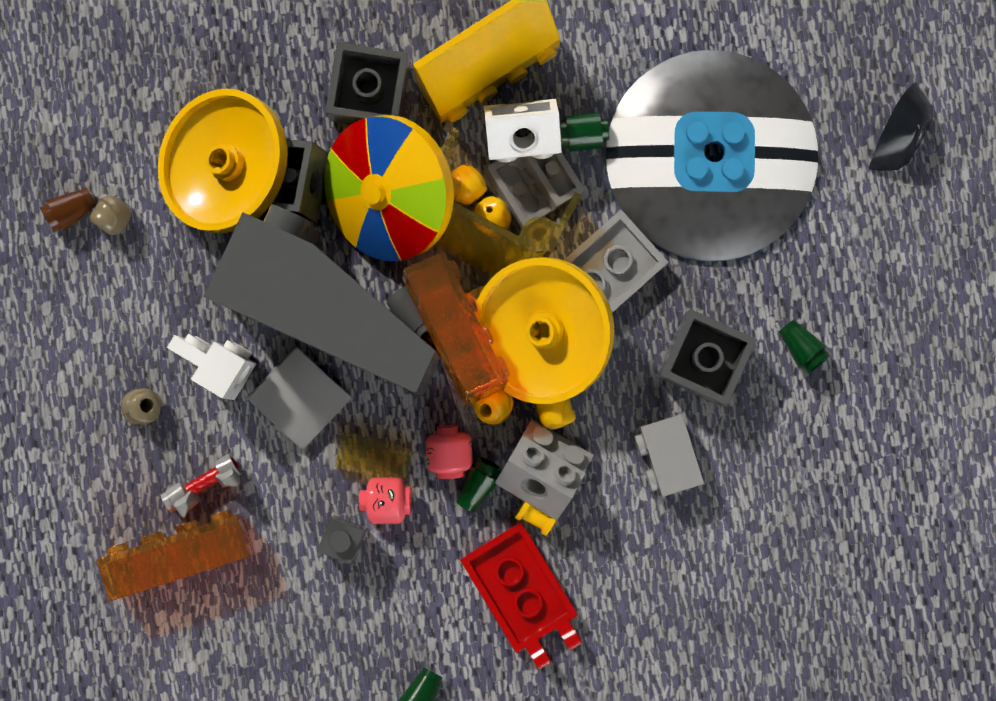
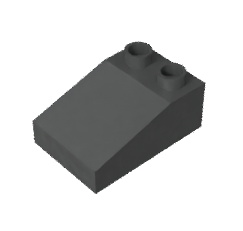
(292, 286)

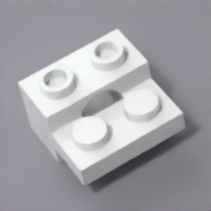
(505, 119)
(220, 366)

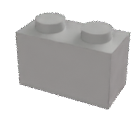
(669, 456)

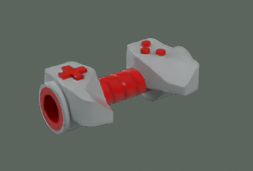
(185, 497)

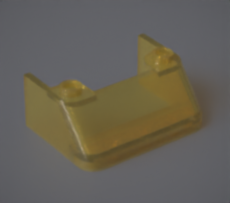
(488, 244)

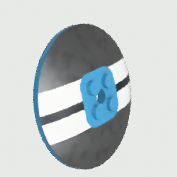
(703, 205)

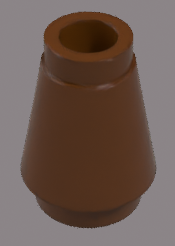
(67, 209)

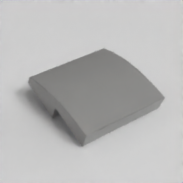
(534, 185)
(299, 397)

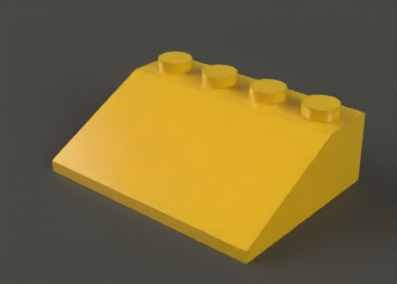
(486, 57)

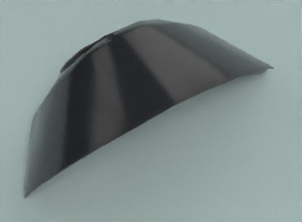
(901, 132)

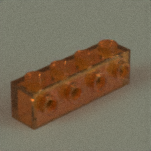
(455, 328)
(175, 556)

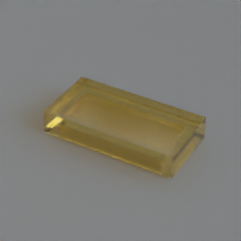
(373, 457)

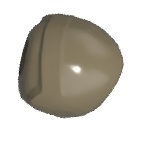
(111, 215)
(141, 406)

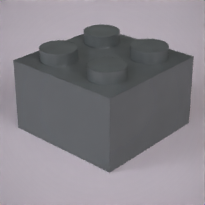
(367, 83)
(706, 358)

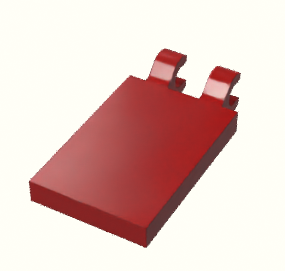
(522, 592)

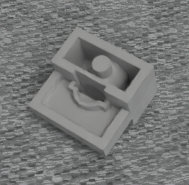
(544, 469)

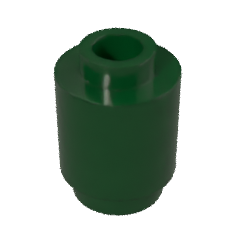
(583, 132)

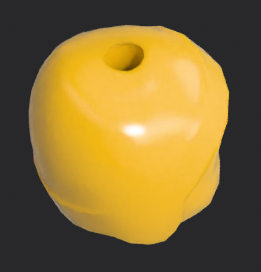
(472, 185)
(494, 210)
(494, 408)
(556, 415)

